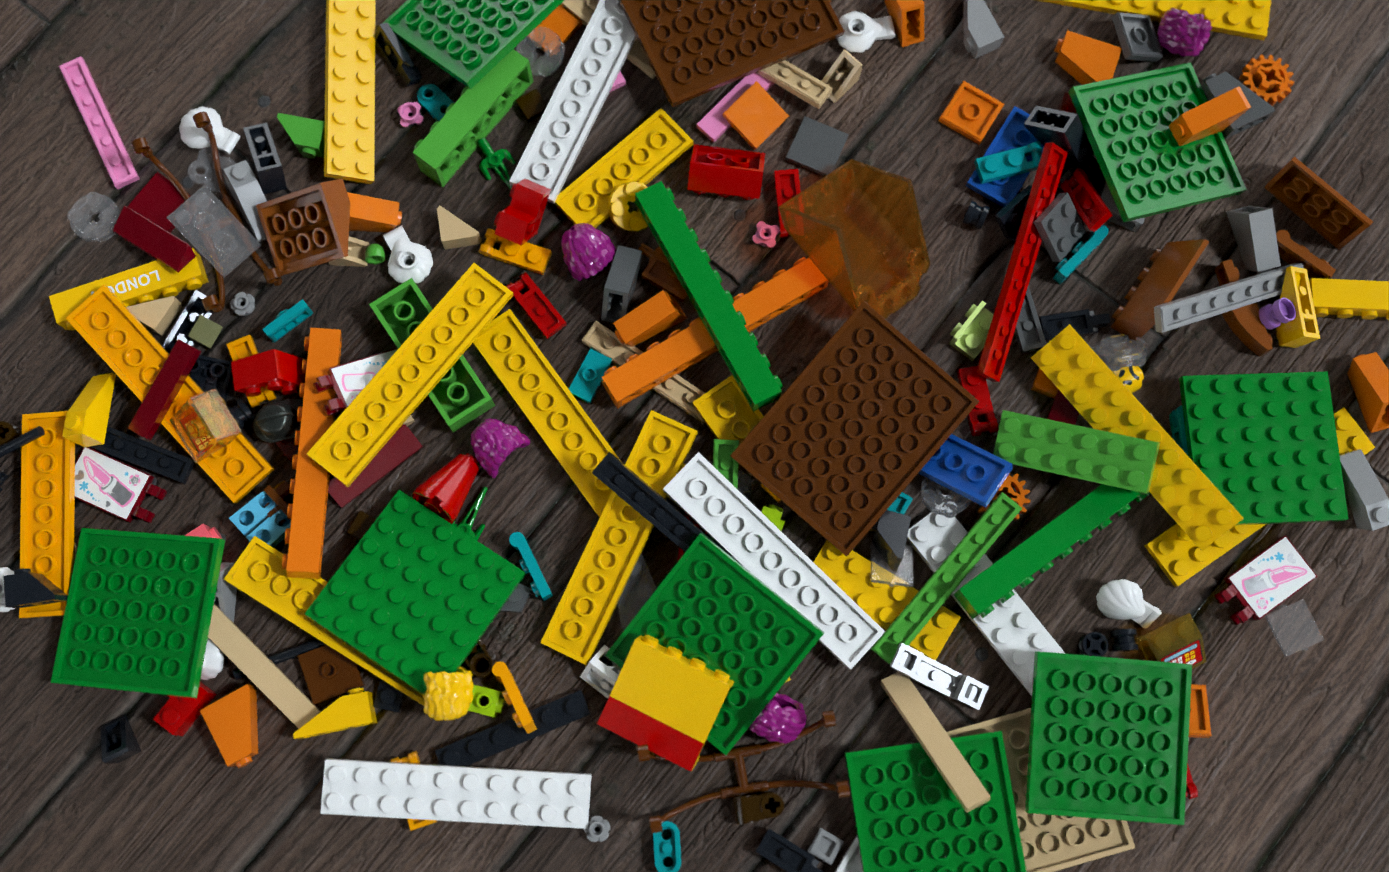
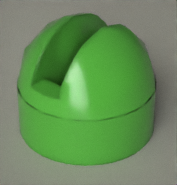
(374, 254)

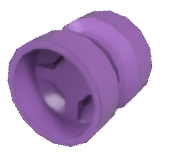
(1279, 312)

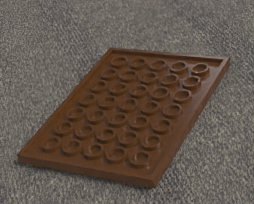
(716, 42)
(854, 428)

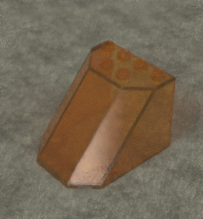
(862, 235)

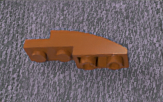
(1244, 320)

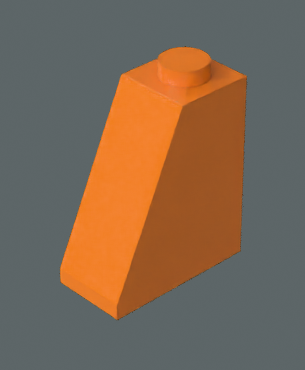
(907, 20)
(1086, 57)
(1209, 117)
(373, 214)
(649, 319)
(1371, 386)
(235, 725)

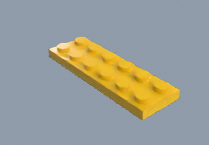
(634, 159)
(881, 600)

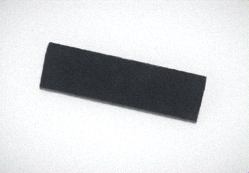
(185, 321)

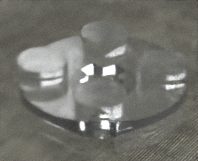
(553, 48)
(81, 214)
(1120, 351)
(942, 504)

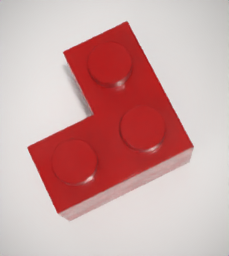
(523, 216)
(268, 371)
(182, 712)

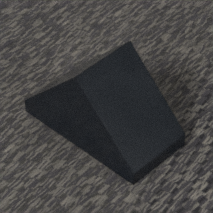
(118, 741)

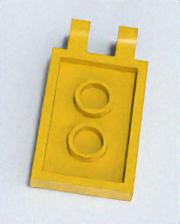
(727, 411)

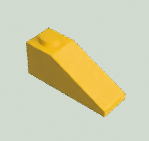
(1304, 326)
(89, 414)
(343, 714)

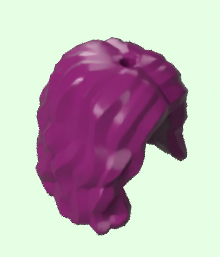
(1183, 32)
(586, 250)
(494, 442)
(780, 719)

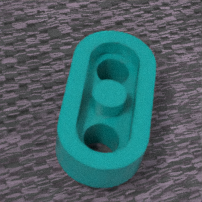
(435, 103)
(668, 847)

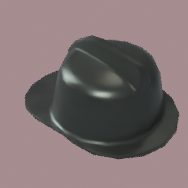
(277, 420)

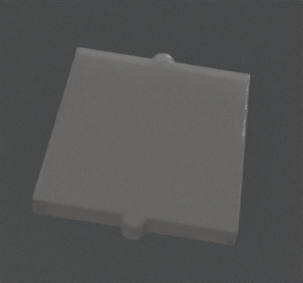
(883, 574)
(1294, 627)

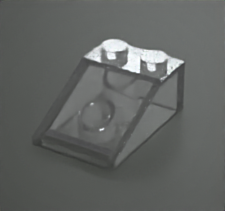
(214, 231)

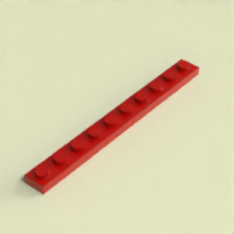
(1021, 264)

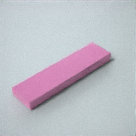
(713, 123)

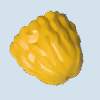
(448, 694)

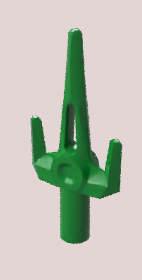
(494, 161)
(467, 528)

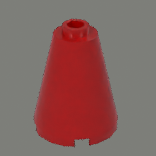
(448, 487)

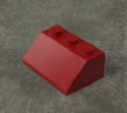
(726, 172)

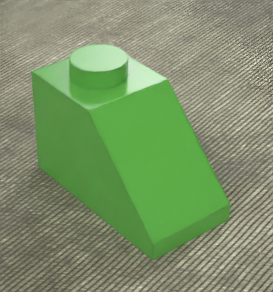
(305, 133)

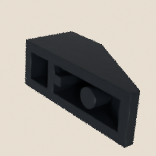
(265, 158)

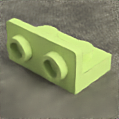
(972, 335)

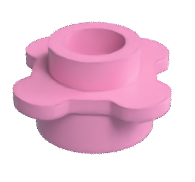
(407, 108)
(767, 241)

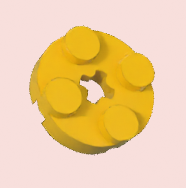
(619, 209)

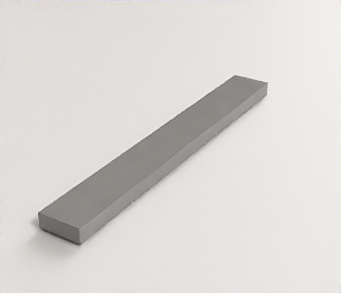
(1220, 299)

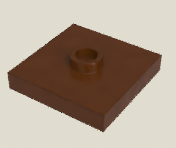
(329, 673)

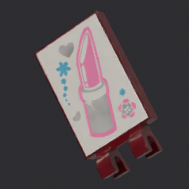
(350, 380)
(114, 485)
(1266, 580)

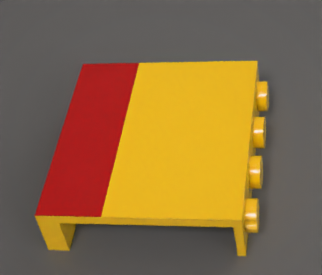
(665, 701)

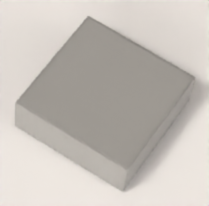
(825, 846)

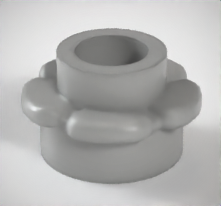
(246, 309)
(602, 835)

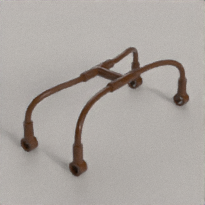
(203, 121)
(744, 787)

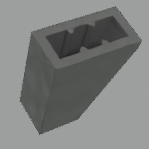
(1260, 110)
(621, 283)

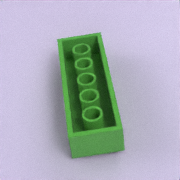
(472, 118)
(460, 392)
(1076, 451)

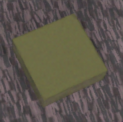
(205, 331)

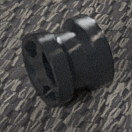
(975, 215)
(241, 413)
(1124, 640)
(1097, 642)

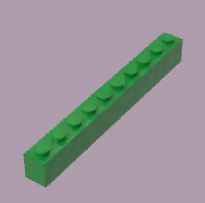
(708, 296)
(1043, 547)

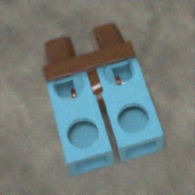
(265, 515)

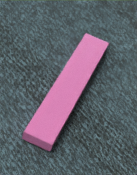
(99, 122)

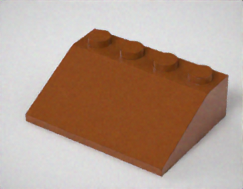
(1317, 203)
(307, 226)
(1156, 286)

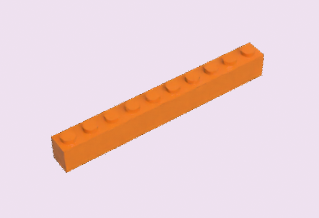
(694, 343)
(311, 479)

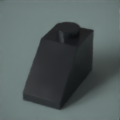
(891, 537)
(30, 589)

